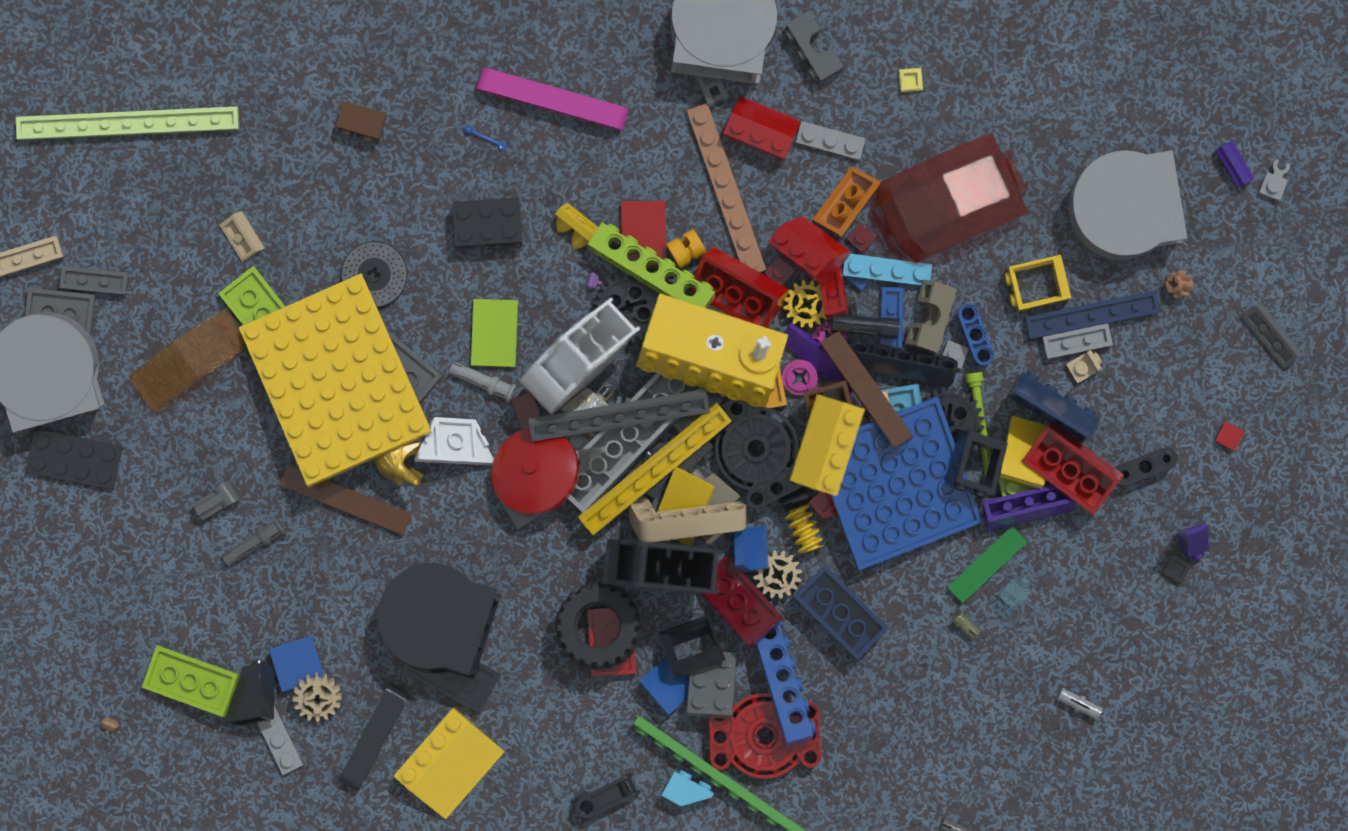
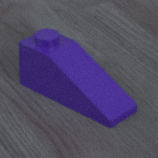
(1194, 541)

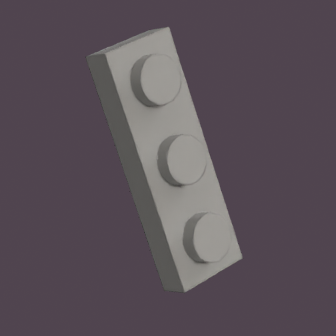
(830, 140)
(1077, 341)
(280, 744)

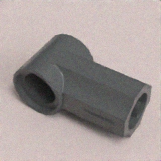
(219, 499)

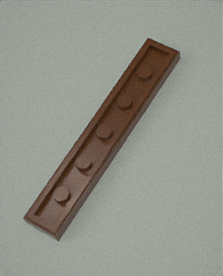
(866, 390)
(348, 501)

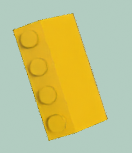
(826, 444)

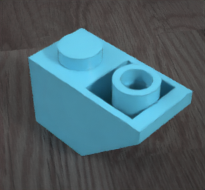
(685, 791)

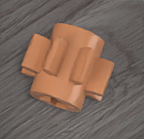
(1179, 284)

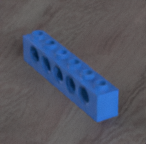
(792, 733)

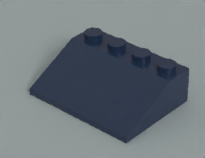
(1053, 407)

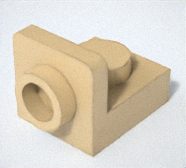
(1084, 366)

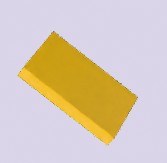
(1020, 439)
(686, 492)

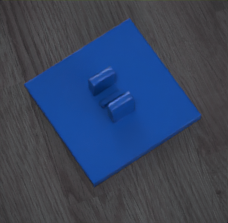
(295, 661)
(664, 688)

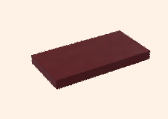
(742, 604)

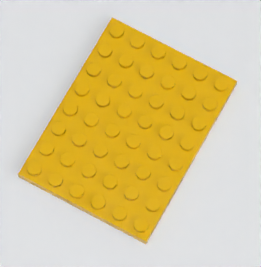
(335, 380)

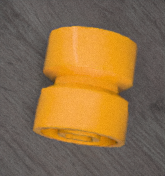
(686, 248)

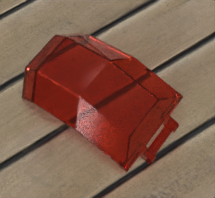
(949, 199)

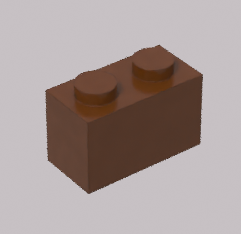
(361, 121)

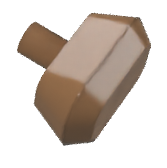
(109, 724)

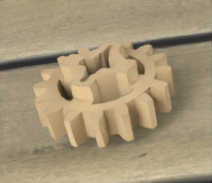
(786, 569)
(326, 696)

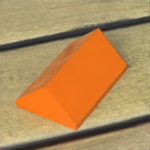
(846, 202)

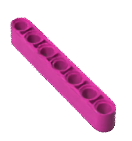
(553, 98)

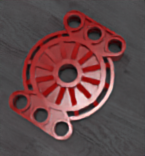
(743, 743)

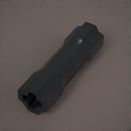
(882, 327)

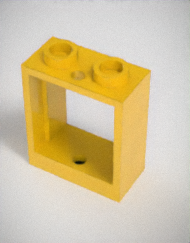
(1060, 279)

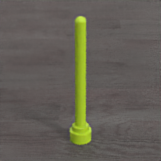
(975, 381)

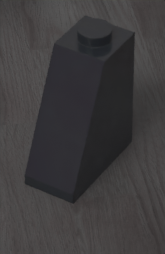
(253, 696)

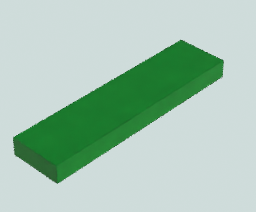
(987, 564)

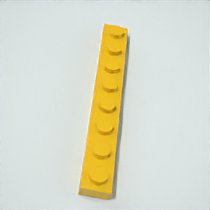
(654, 469)

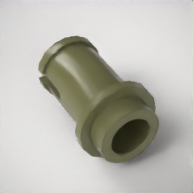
(965, 625)

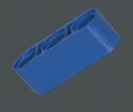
(975, 323)

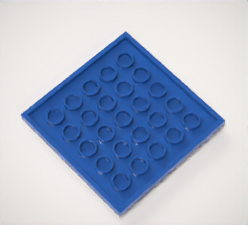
(901, 495)

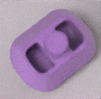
(592, 281)

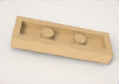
(30, 255)

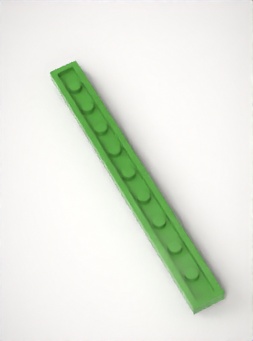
(717, 777)

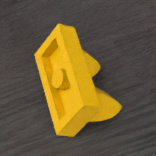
(570, 218)

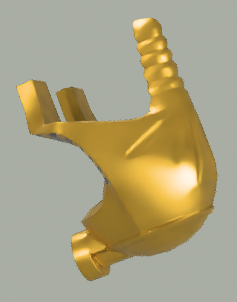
(392, 465)

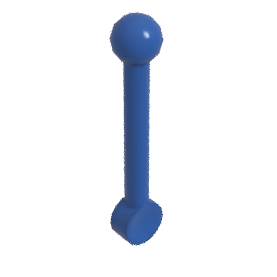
(501, 145)

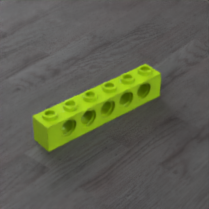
(609, 233)

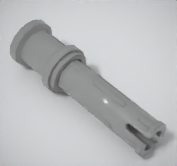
(492, 385)

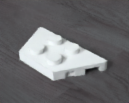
(455, 443)

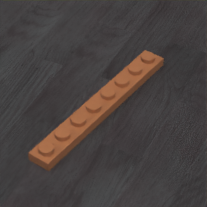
(725, 187)

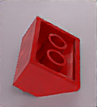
(761, 128)
(809, 249)

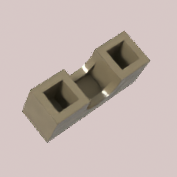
(939, 301)

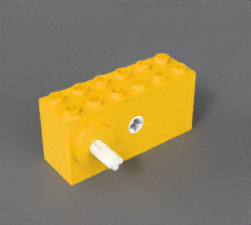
(712, 351)

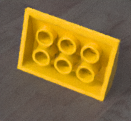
(449, 763)

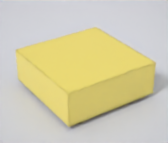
(910, 80)

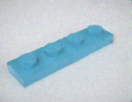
(886, 270)

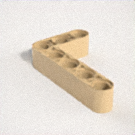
(686, 522)

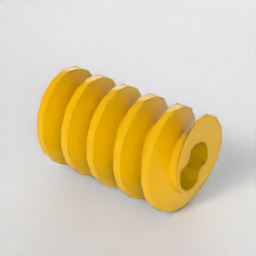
(804, 529)

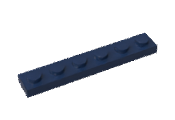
(1092, 314)

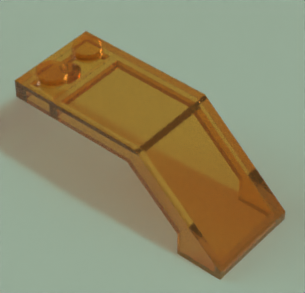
(189, 359)

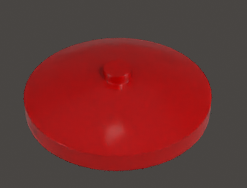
(534, 474)

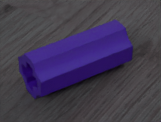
(1234, 164)

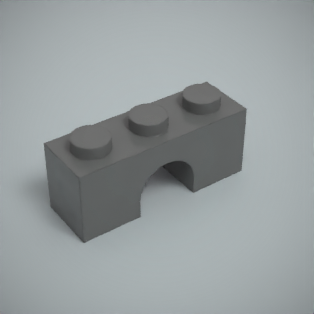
(821, 64)

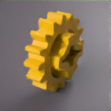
(801, 295)

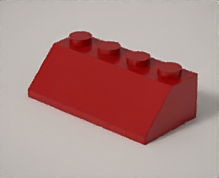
(740, 289)
(1072, 468)

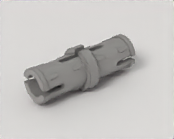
(1093, 710)

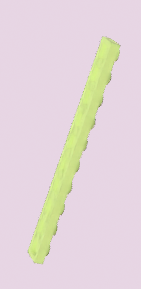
(127, 123)

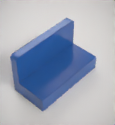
(751, 549)

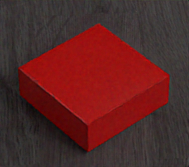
(1229, 436)

